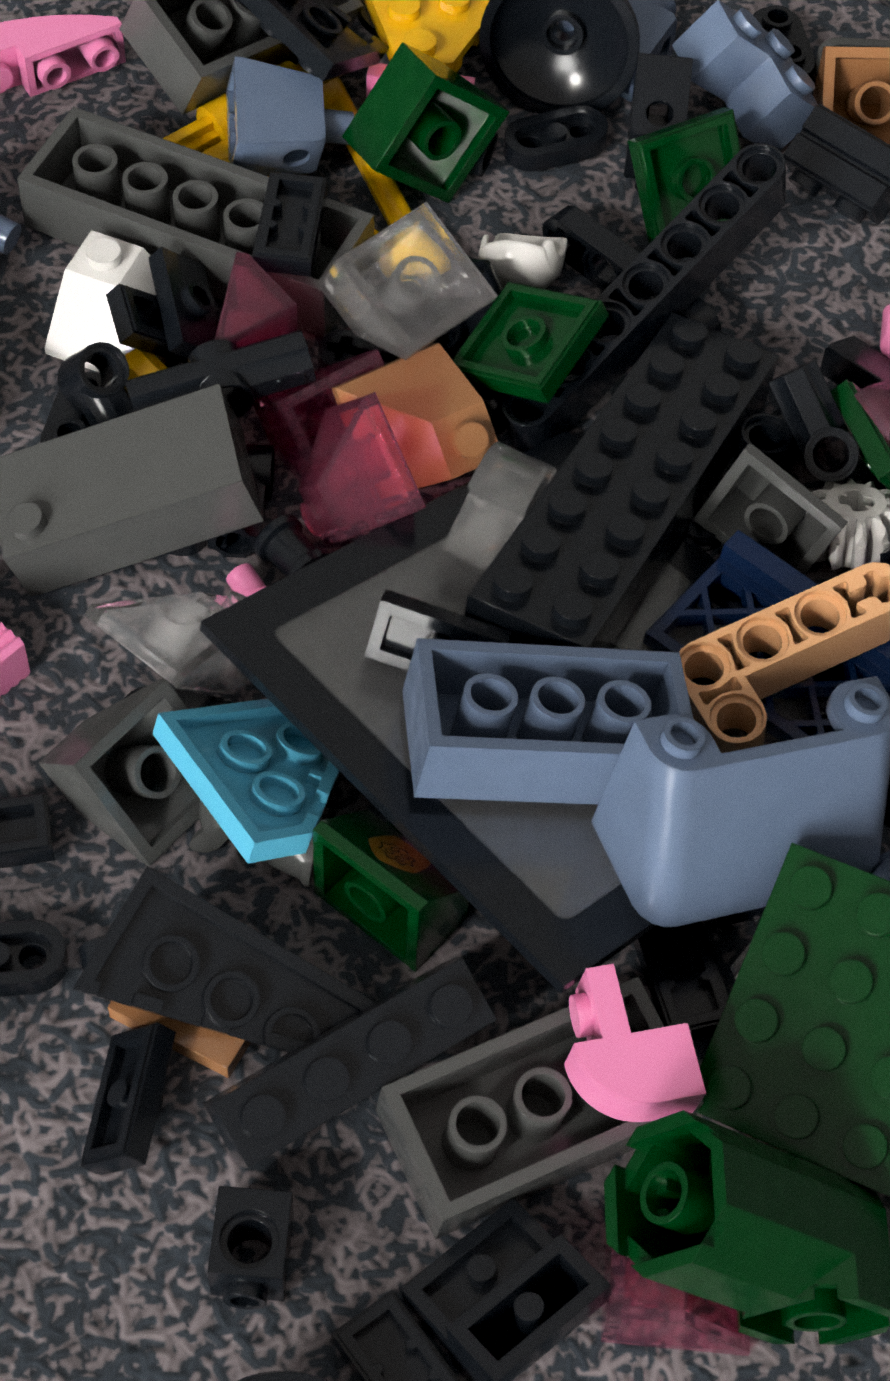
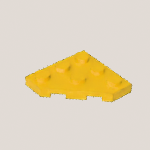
(432, 26)

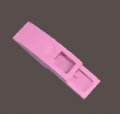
(57, 50)

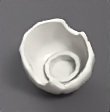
(525, 258)

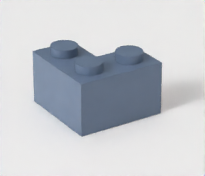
(749, 72)

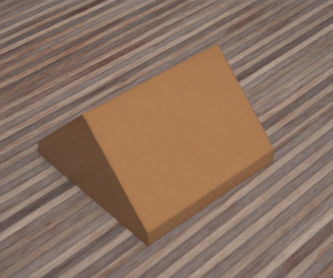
(857, 86)

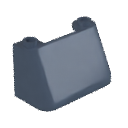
(710, 829)

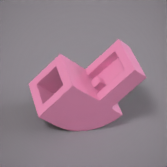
(625, 1072)

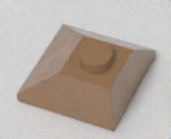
(431, 412)

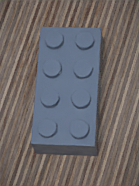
(529, 717)

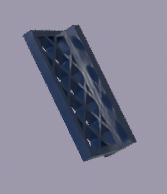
(759, 582)

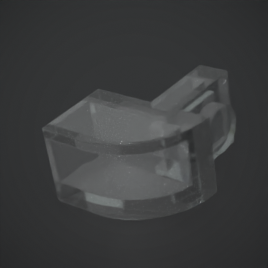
(497, 502)

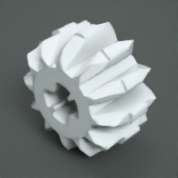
(867, 526)

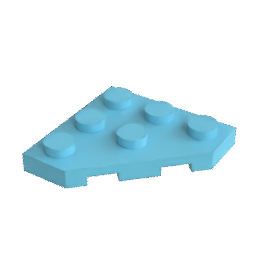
(251, 774)

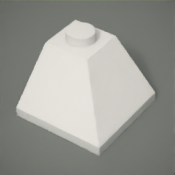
(82, 305)

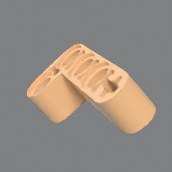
(849, 606)

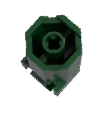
(751, 1231)

